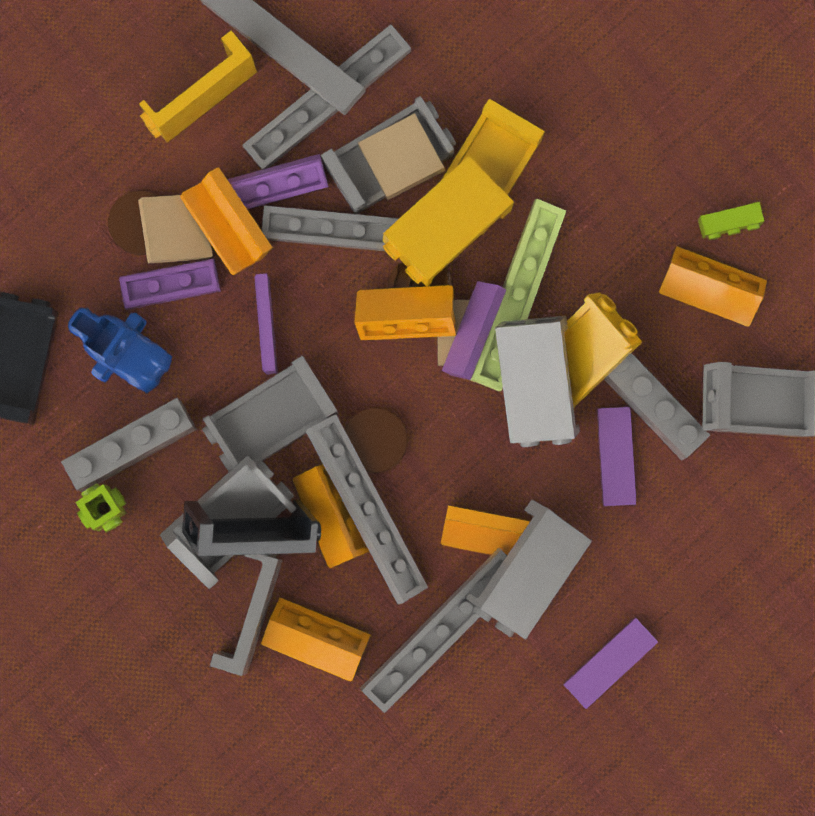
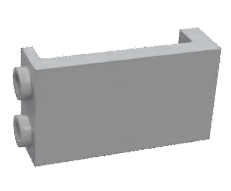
(353, 172)
(536, 381)
(758, 400)
(269, 416)
(239, 494)
(531, 572)
(241, 660)

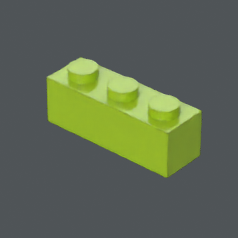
(731, 221)

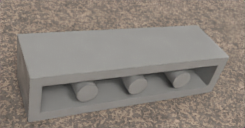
(656, 407)
(129, 445)

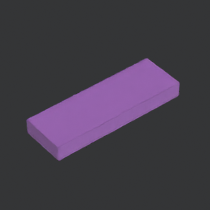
(280, 182)
(169, 284)
(266, 324)
(474, 330)
(616, 456)
(610, 663)

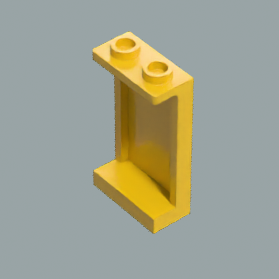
(203, 93)
(500, 145)
(446, 221)
(596, 343)

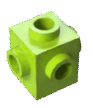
(90, 503)

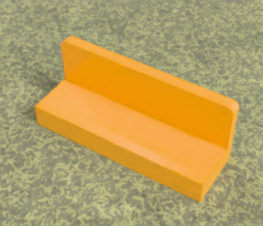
(226, 222)
(713, 286)
(405, 312)
(480, 531)
(339, 534)
(315, 639)

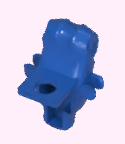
(120, 348)

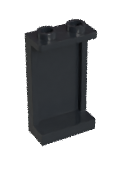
(24, 355)
(250, 535)

